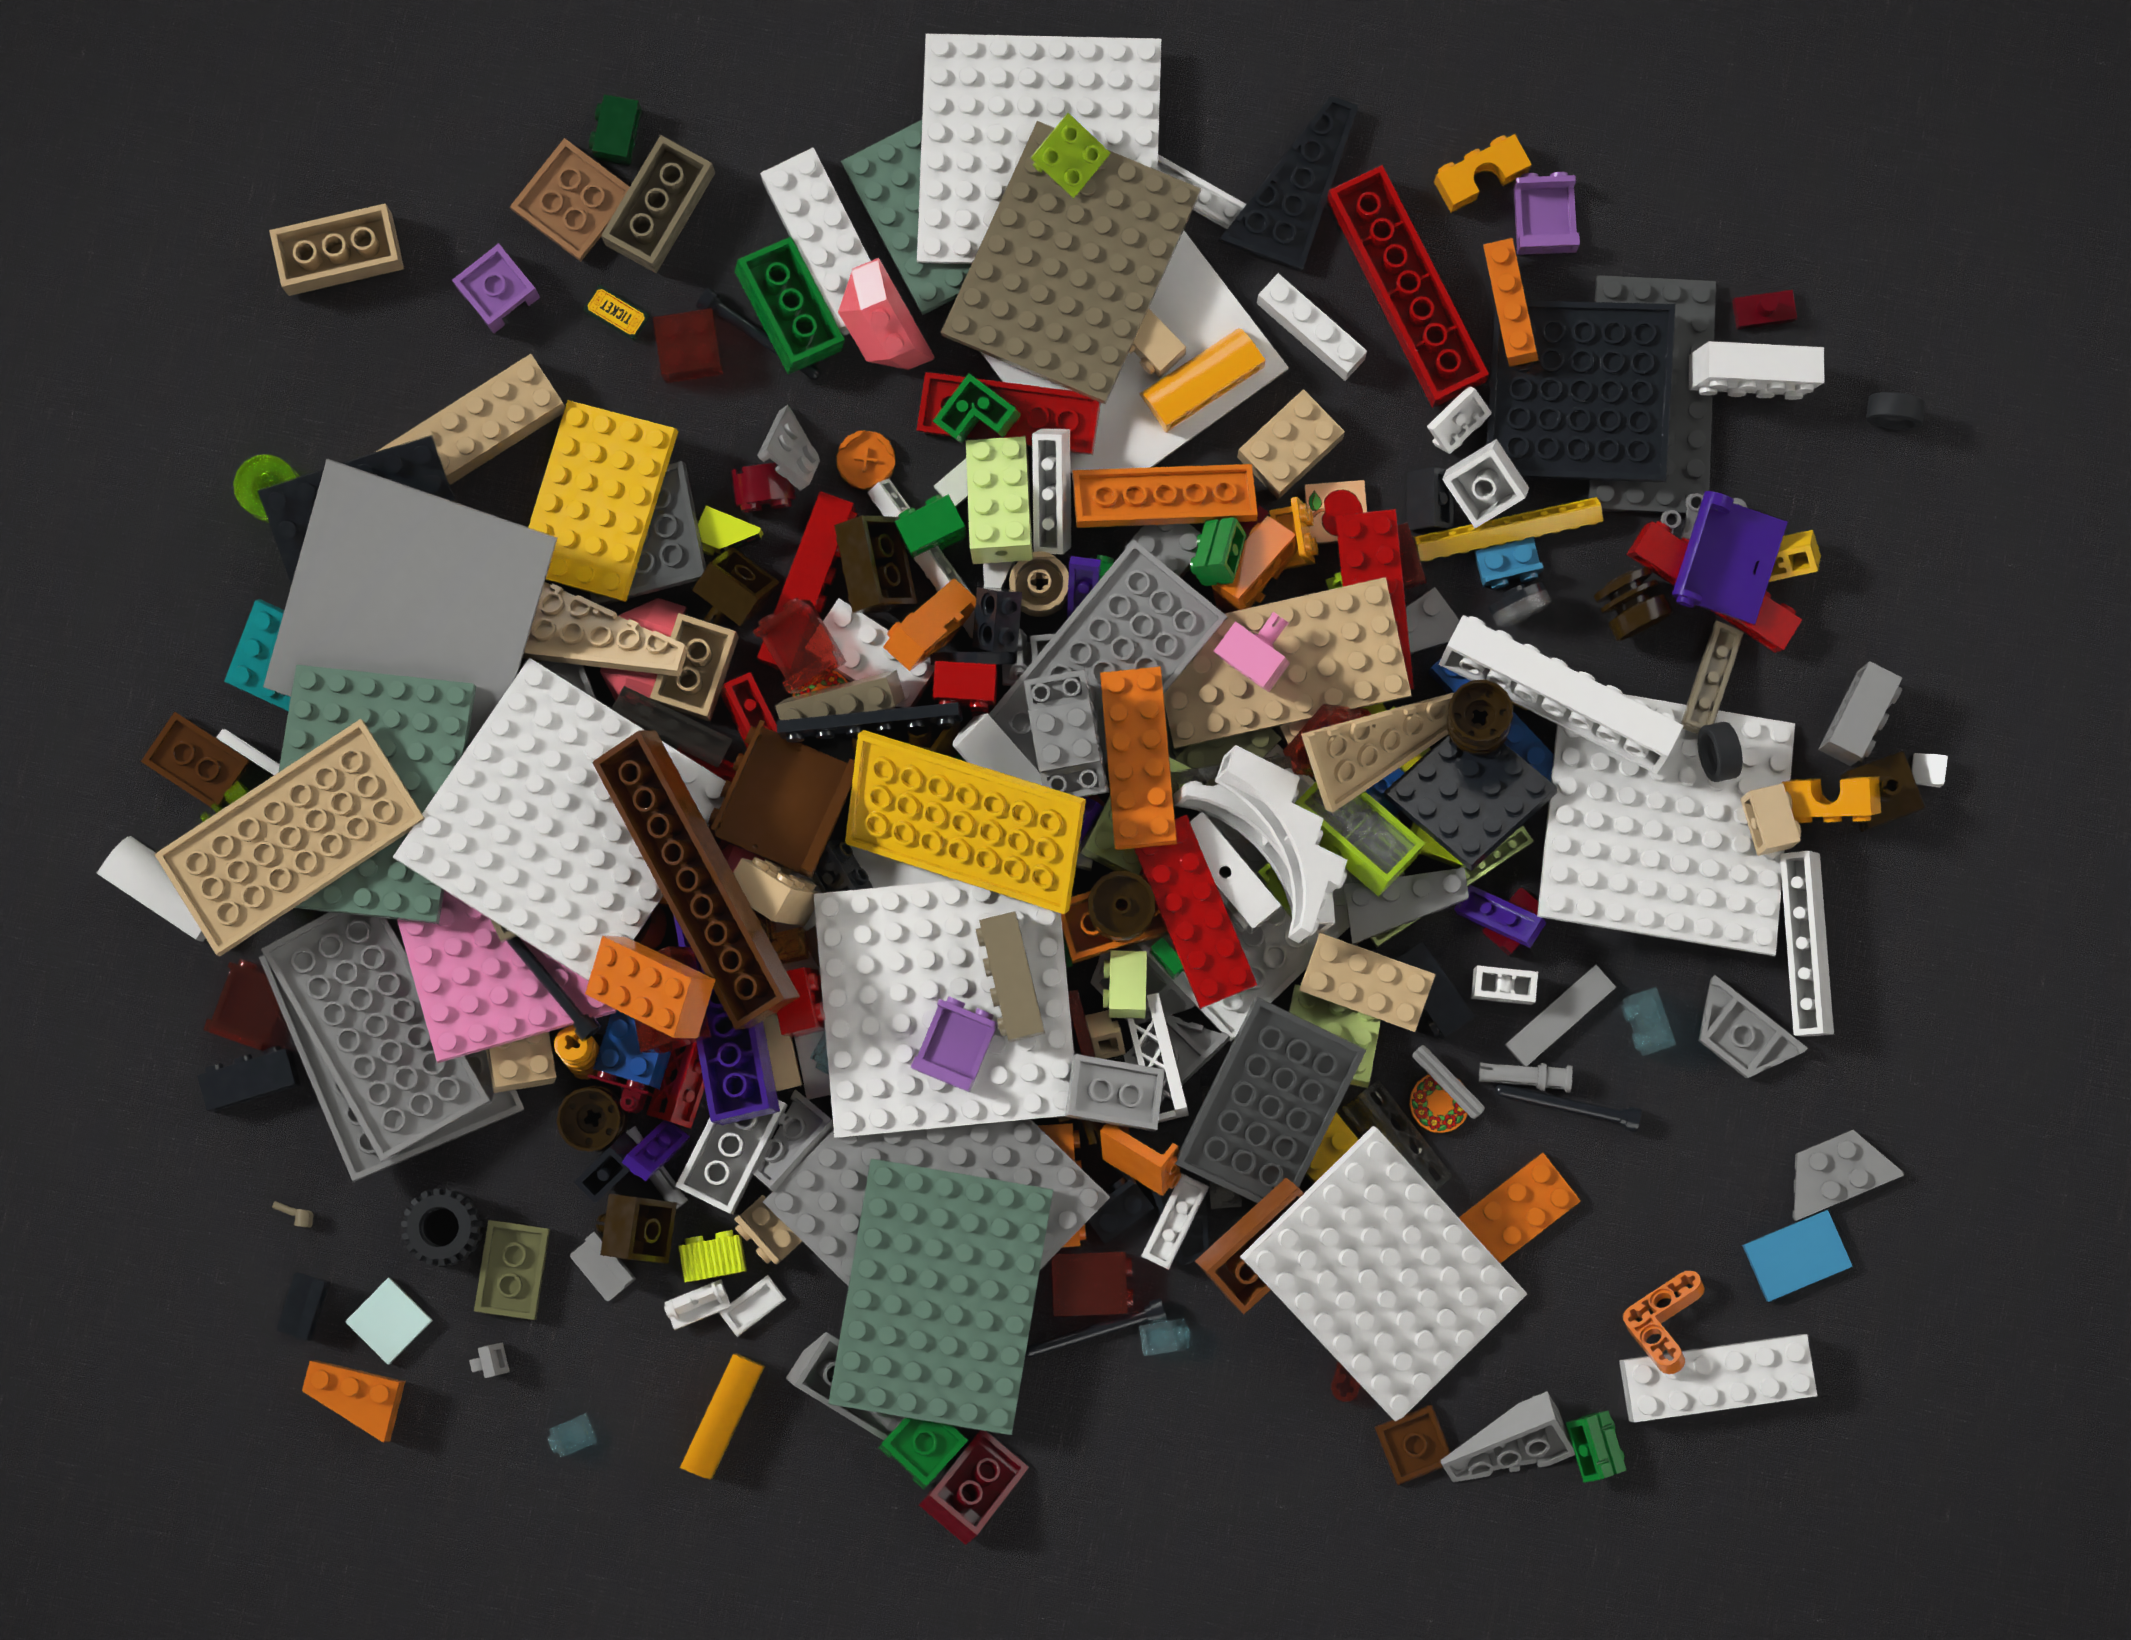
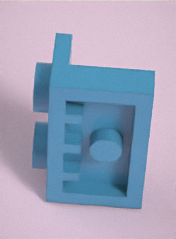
(1508, 562)

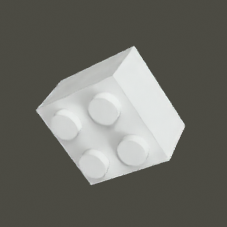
(1485, 483)

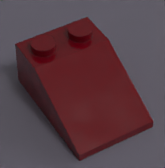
(974, 1486)

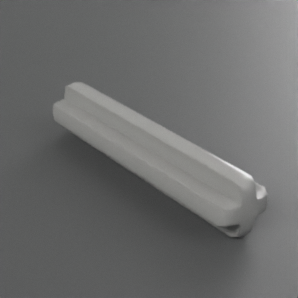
(1448, 1082)

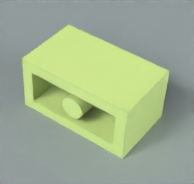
(1127, 984)

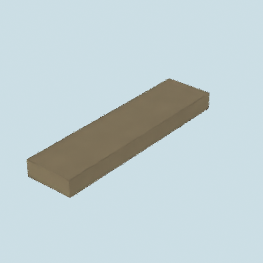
(1712, 677)

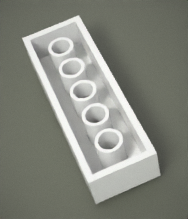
(817, 225)
(1720, 1378)

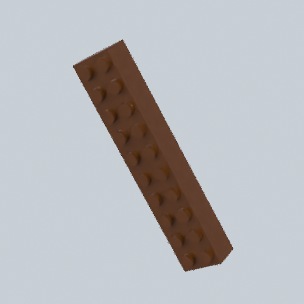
(695, 879)

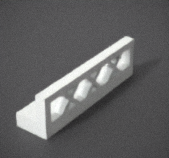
(1166, 1051)

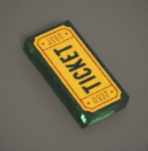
(616, 313)

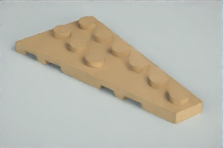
(590, 635)
(1369, 748)

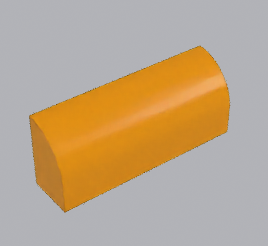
(1203, 379)
(722, 1416)

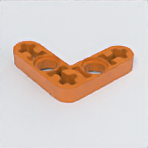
(1652, 1322)

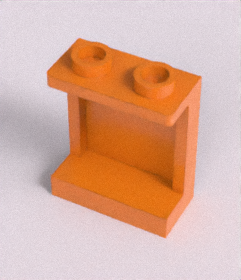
(1138, 1160)

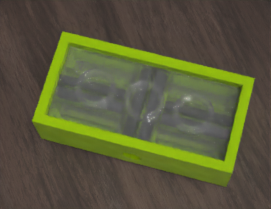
(1367, 836)

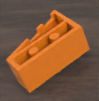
(1262, 557)
(931, 625)
(356, 1395)

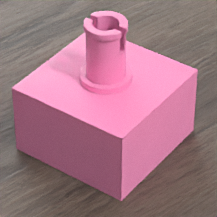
(1255, 653)

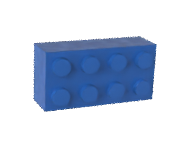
(622, 1054)

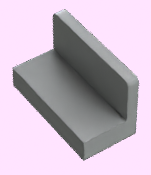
(606, 1273)

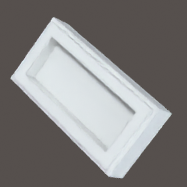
(752, 1305)

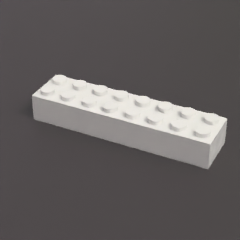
(1562, 694)

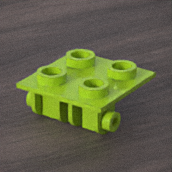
(1070, 155)

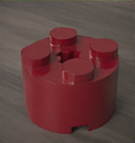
(761, 486)

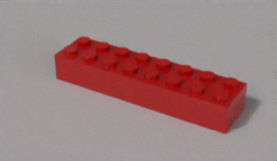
(1407, 286)

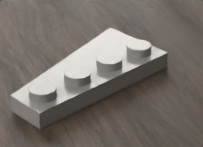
(1402, 901)

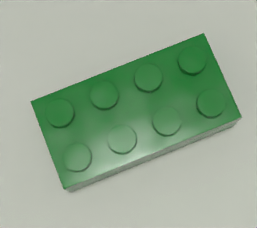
(789, 305)

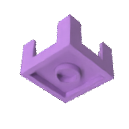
(495, 287)

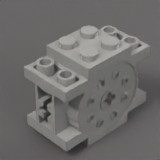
(1066, 733)

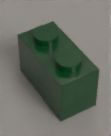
(616, 129)

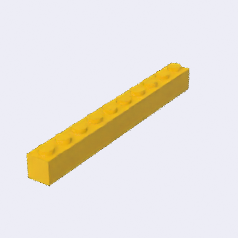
(1509, 529)

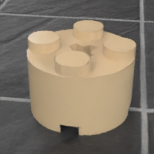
(1052, 596)

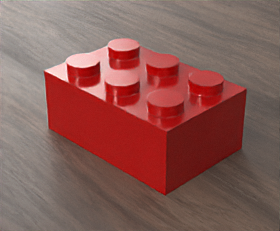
(968, 684)

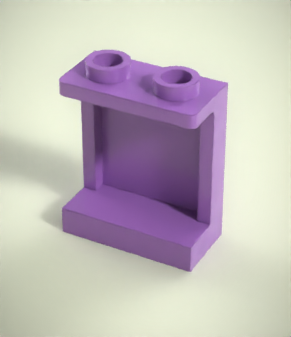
(1545, 214)
(955, 1044)

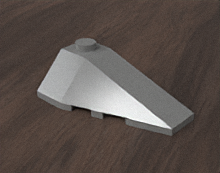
(814, 1376)
(1520, 1437)

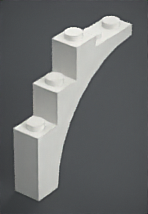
(1233, 811)
(1297, 831)

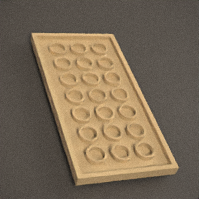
(1339, 653)
(289, 837)

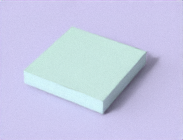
(389, 1321)

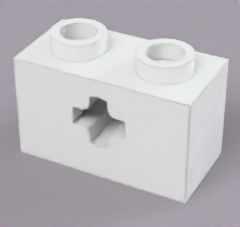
(1504, 985)

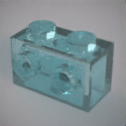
(1648, 1022)

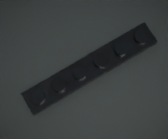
(882, 721)

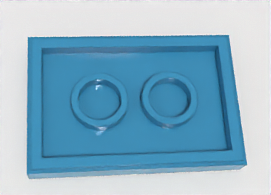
(1797, 1255)

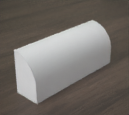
(988, 746)
(141, 876)

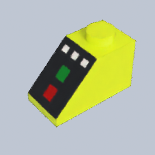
(722, 531)

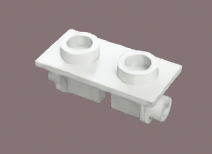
(697, 1304)

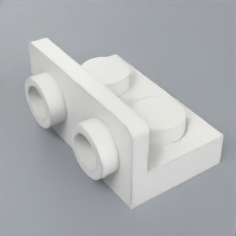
(1459, 420)

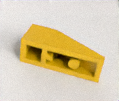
(1796, 556)

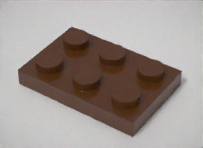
(195, 760)

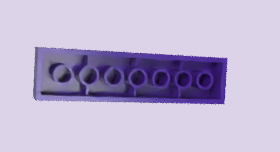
(734, 1064)

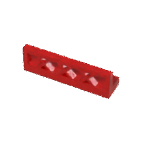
(684, 1092)

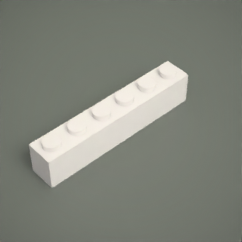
(1806, 944)

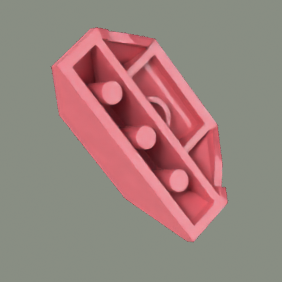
(881, 319)
(655, 616)

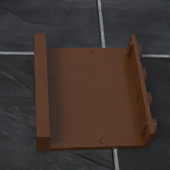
(782, 801)

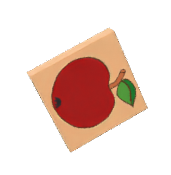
(1330, 500)

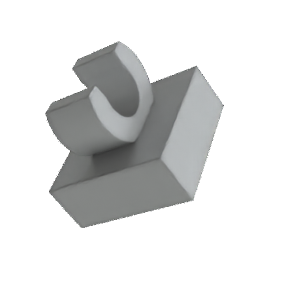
(491, 1360)

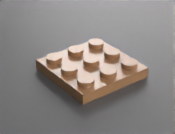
(571, 199)

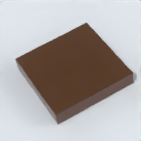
(1413, 1444)

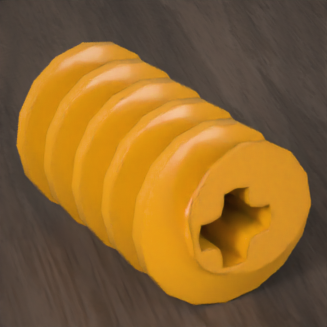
(577, 1055)

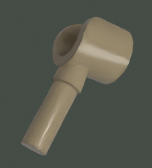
(302, 1217)

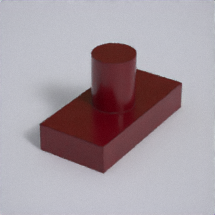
(1764, 309)

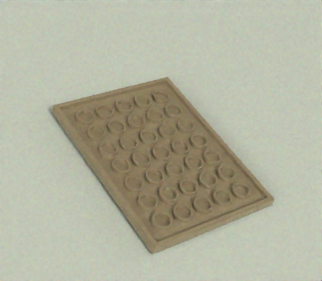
(1068, 276)

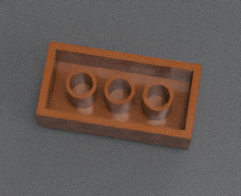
(1223, 1259)

